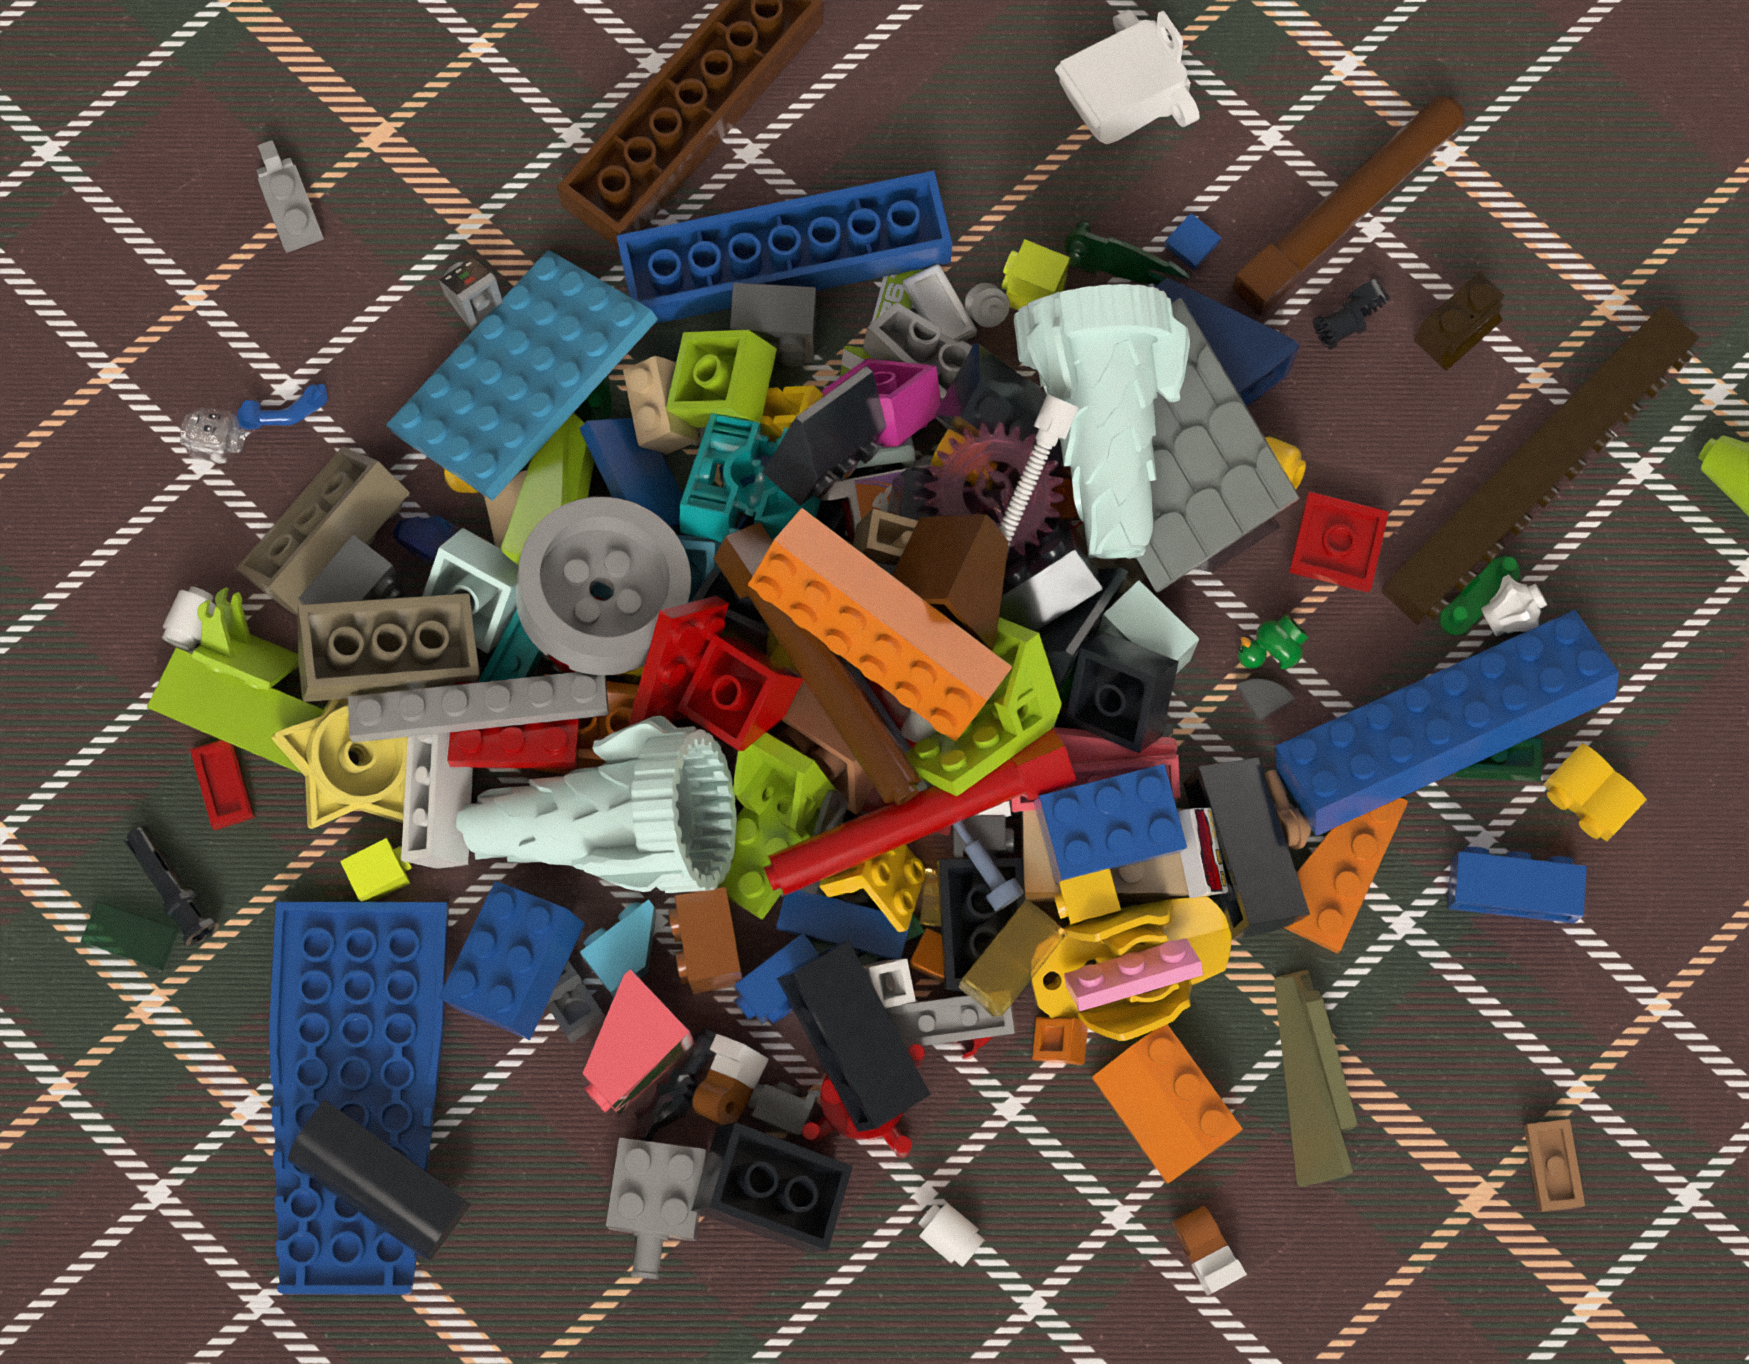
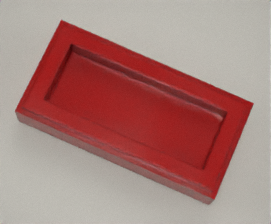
(222, 784)

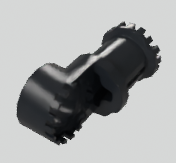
(1351, 314)

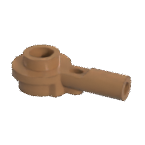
(1293, 823)

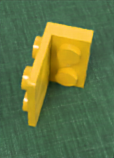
(889, 879)

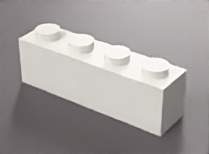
(432, 802)

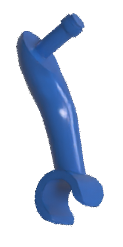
(252, 417)

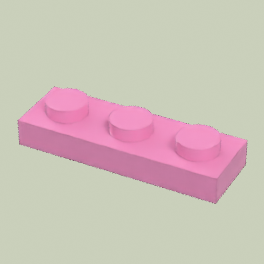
(1133, 974)

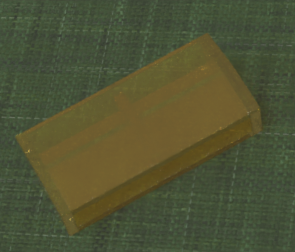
(1012, 959)

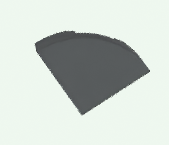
(1264, 697)

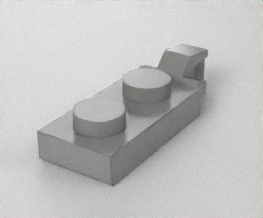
(287, 200)

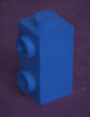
(760, 990)

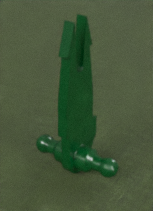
(1115, 257)

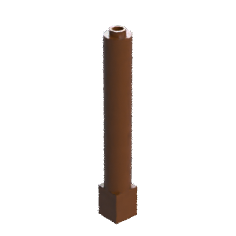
(1279, 265)
(824, 674)

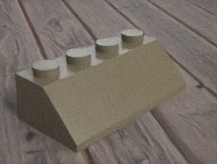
(343, 500)
(385, 646)

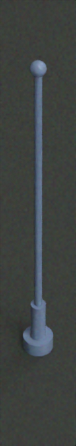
(1003, 891)

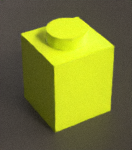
(376, 871)

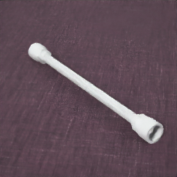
(1053, 422)

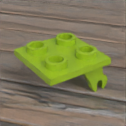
(233, 650)

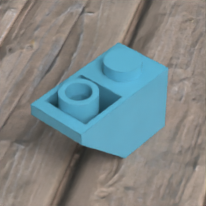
(622, 946)

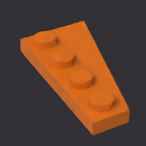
(1342, 872)

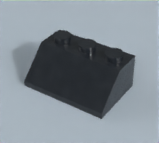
(990, 394)
(829, 439)
(1078, 625)
(967, 916)

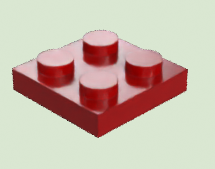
(1338, 542)

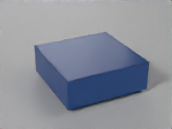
(1192, 241)

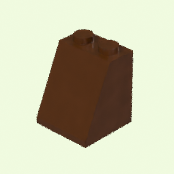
(958, 570)

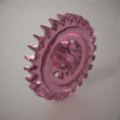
(977, 454)

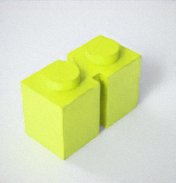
(1033, 274)

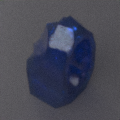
(424, 536)

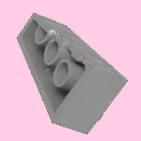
(910, 338)

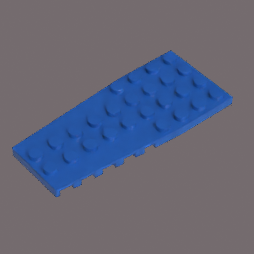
(364, 1031)

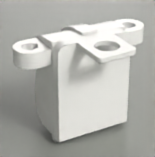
(1129, 78)

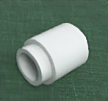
(182, 623)
(950, 1233)

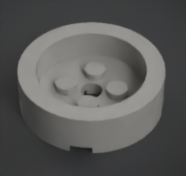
(608, 544)

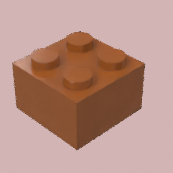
(708, 940)

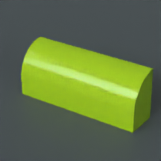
(228, 707)

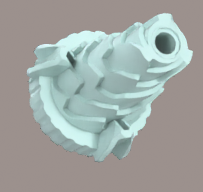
(1108, 357)
(640, 820)

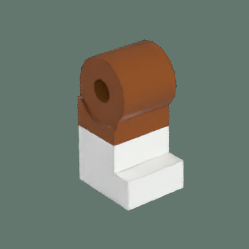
(728, 1081)
(1207, 1250)

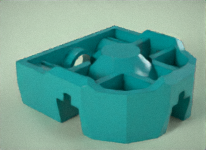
(714, 510)

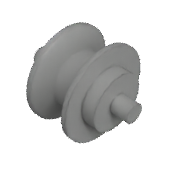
(987, 304)

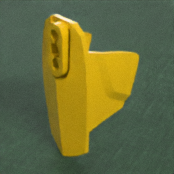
(1130, 932)

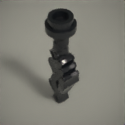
(674, 1095)

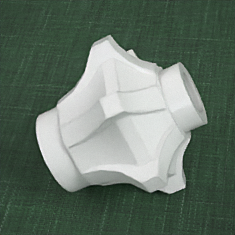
(1514, 607)

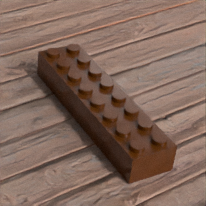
(685, 112)

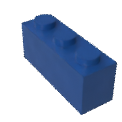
(1517, 885)

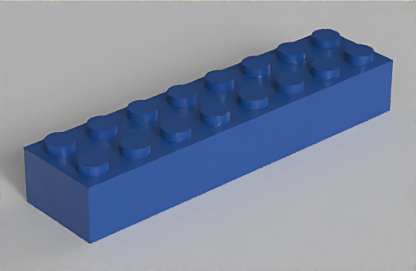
(794, 242)
(1446, 722)

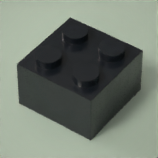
(1121, 691)

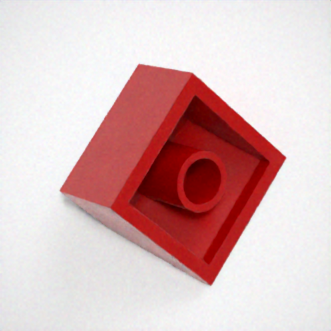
(738, 692)

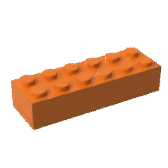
(878, 625)

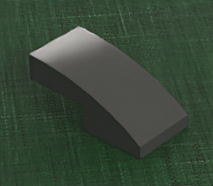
(574, 1005)

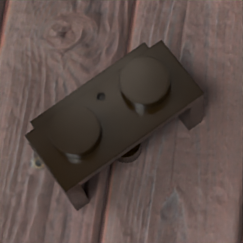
(1461, 321)

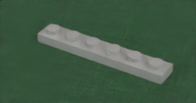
(477, 706)

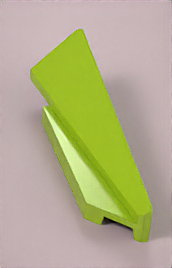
(555, 477)

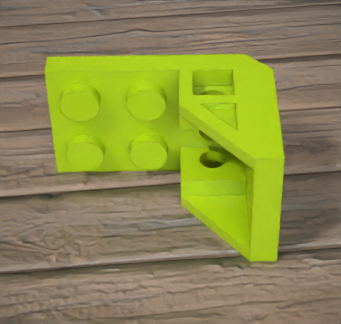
(1008, 722)
(781, 807)

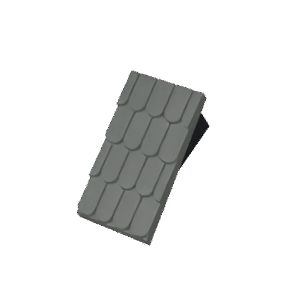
(1212, 471)

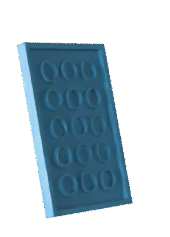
(521, 373)

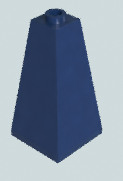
(1247, 350)

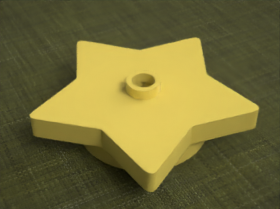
(332, 780)

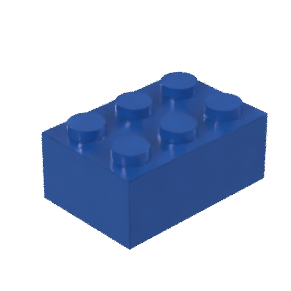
(1110, 823)
(512, 960)

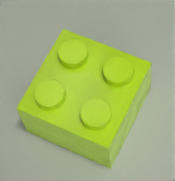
(721, 376)

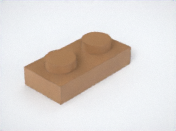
(1554, 1165)

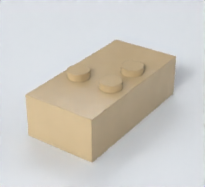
(1140, 882)

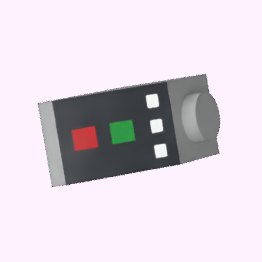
(471, 291)

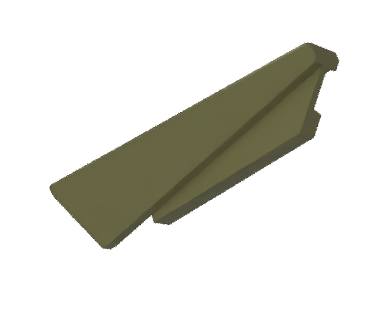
(1314, 1082)

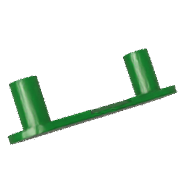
(1467, 606)

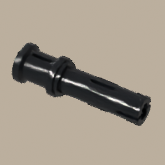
(179, 901)

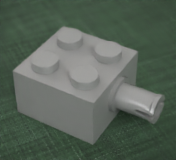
(654, 1197)

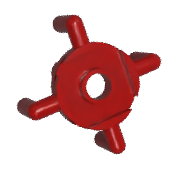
(838, 1119)

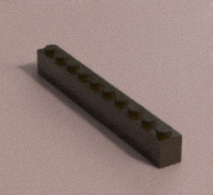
(1540, 465)

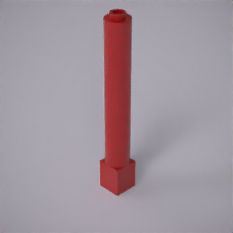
(1032, 772)

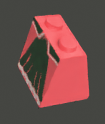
(633, 1046)

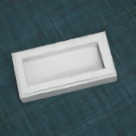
(939, 303)

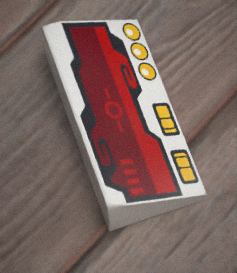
(1202, 857)

